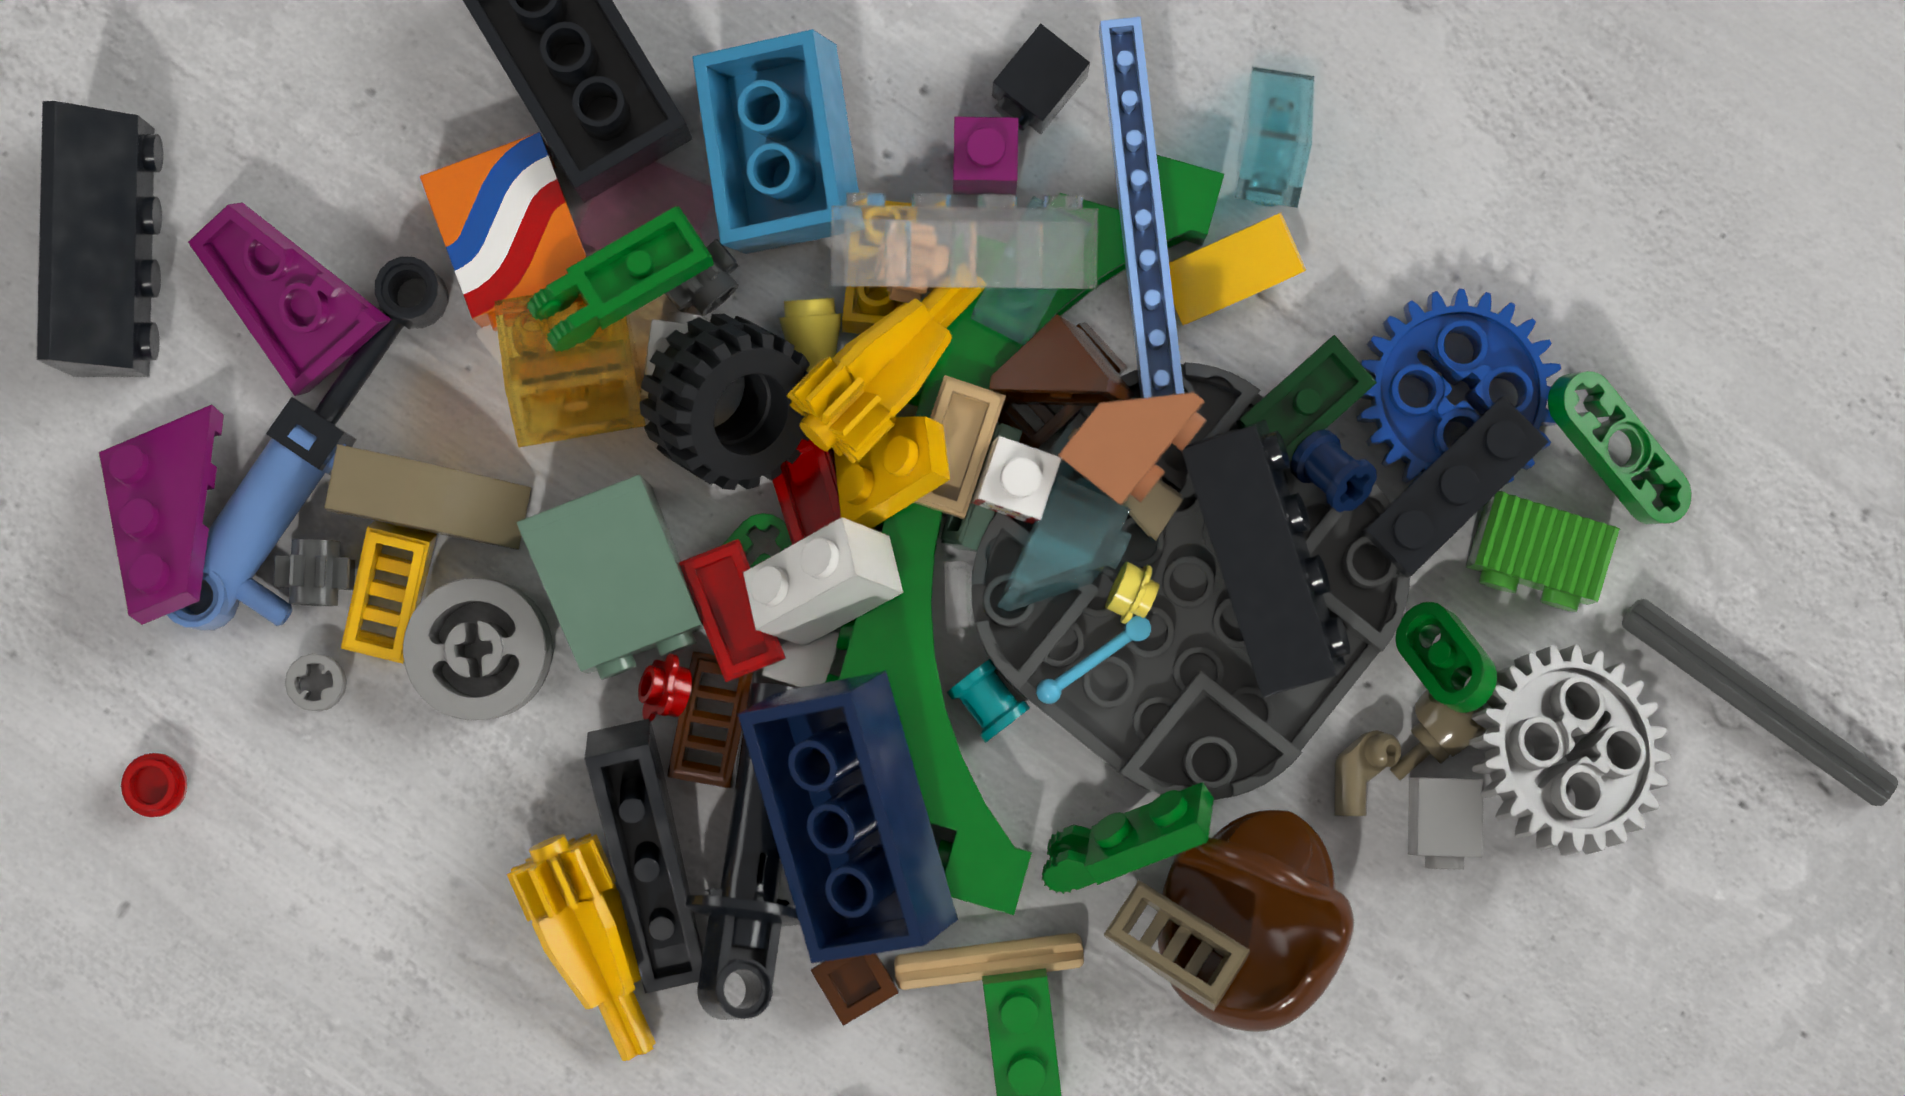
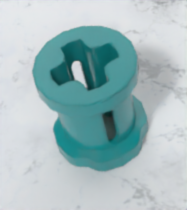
(988, 700)

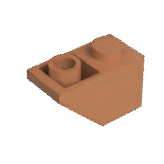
(1128, 437)

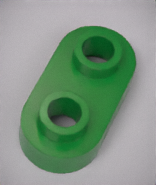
(1447, 662)

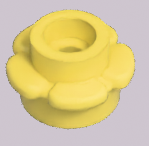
(1132, 592)

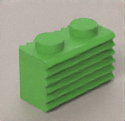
(1542, 550)

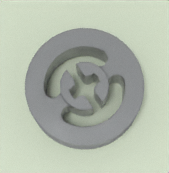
(426, 654)

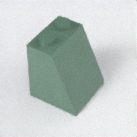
(613, 576)

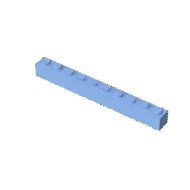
(1140, 207)

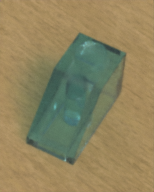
(1275, 138)
(1068, 545)

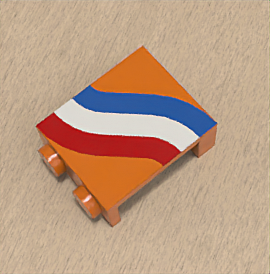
(504, 223)

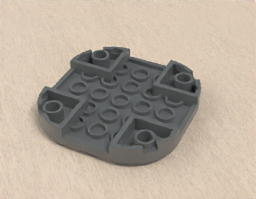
(1187, 695)

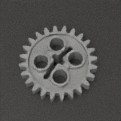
(1606, 794)

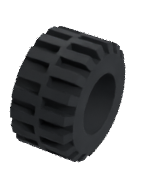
(692, 379)

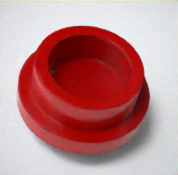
(154, 785)

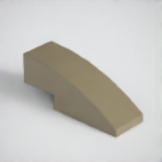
(426, 497)

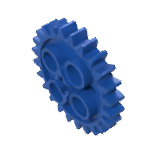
(1498, 352)

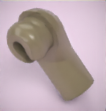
(1360, 764)

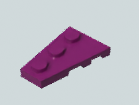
(285, 297)
(157, 511)

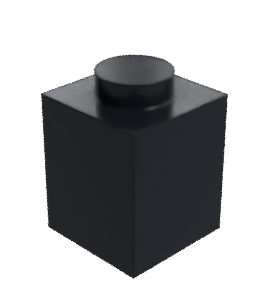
(1039, 80)

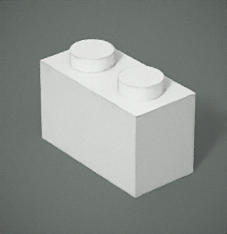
(822, 582)

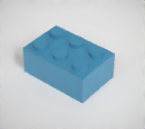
(775, 139)

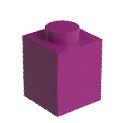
(985, 155)

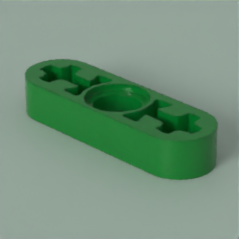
(1646, 453)

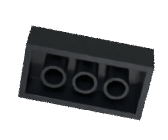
(584, 86)

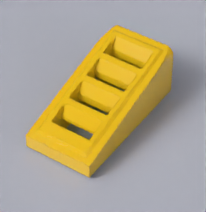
(410, 596)

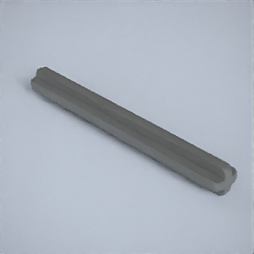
(1760, 702)

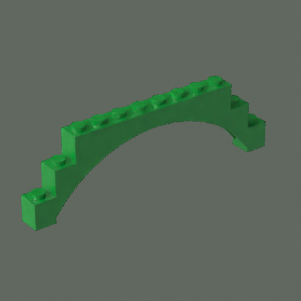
(898, 634)

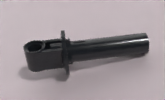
(746, 909)

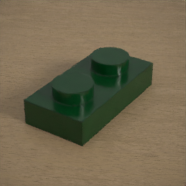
(1312, 395)

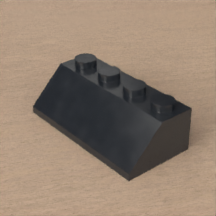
(97, 242)

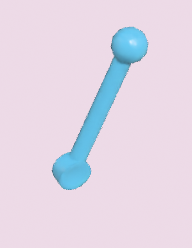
(1135, 630)

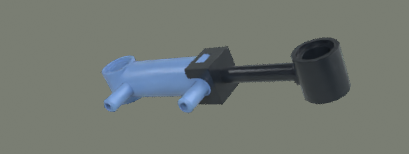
(295, 462)

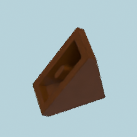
(1059, 369)

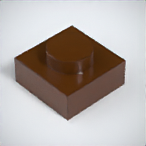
(854, 985)

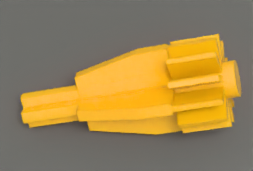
(877, 373)
(584, 932)

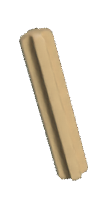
(980, 960)

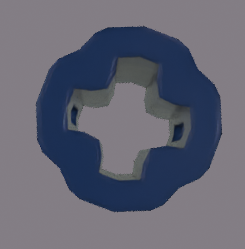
(1333, 470)

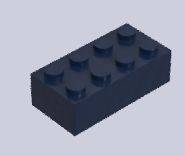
(848, 818)

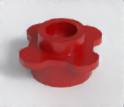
(665, 688)

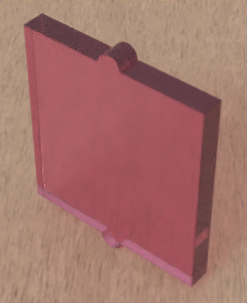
(641, 200)

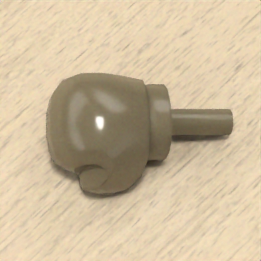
(1439, 732)

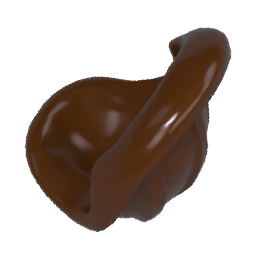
(1275, 894)

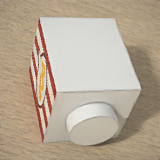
(1016, 480)

